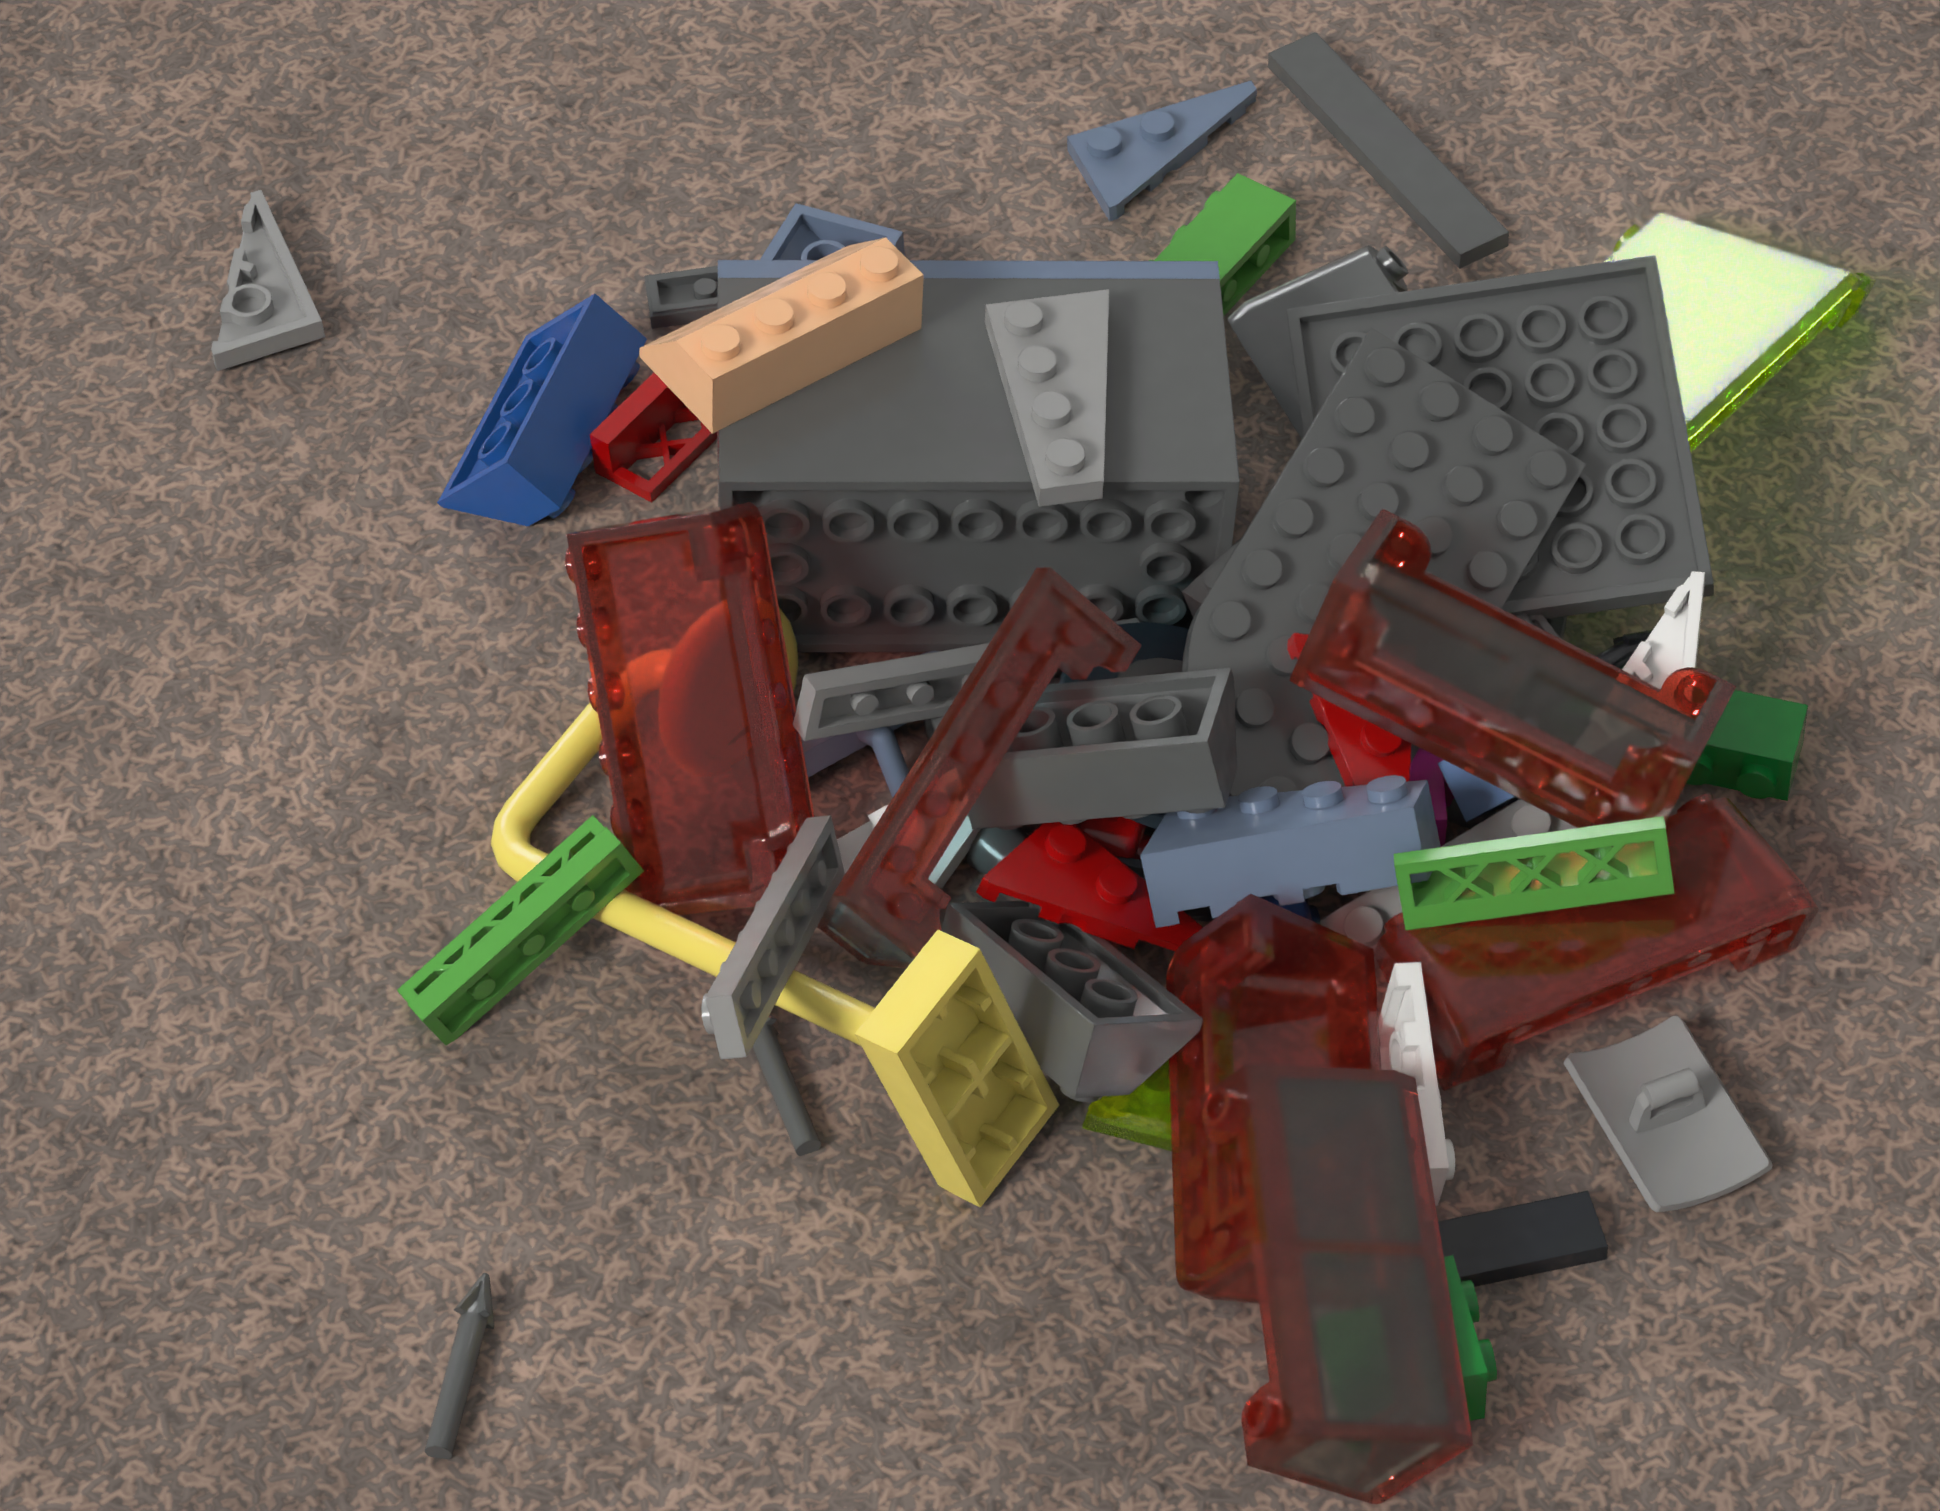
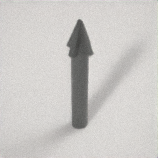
(785, 1090)
(475, 1317)

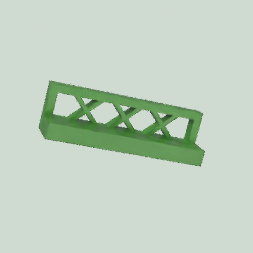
(1535, 873)
(520, 930)

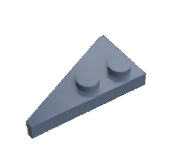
(1142, 149)

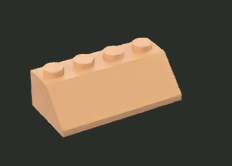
(790, 332)

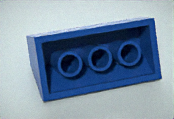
(543, 416)

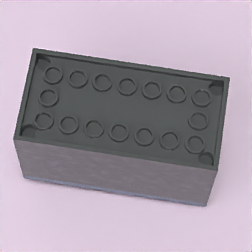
(905, 488)

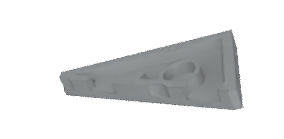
(266, 297)

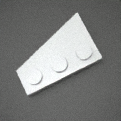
(1409, 1050)

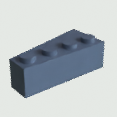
(1287, 845)

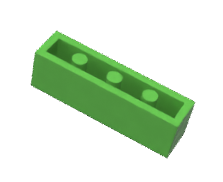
(1241, 229)

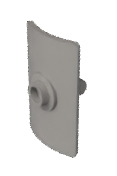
(1669, 1117)

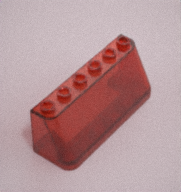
(692, 702)
(1539, 970)
(1267, 995)

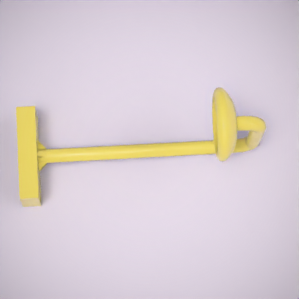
(934, 1039)

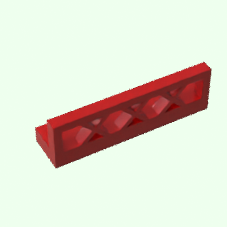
(632, 433)

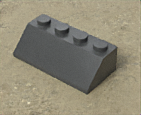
(1117, 752)
(1077, 999)

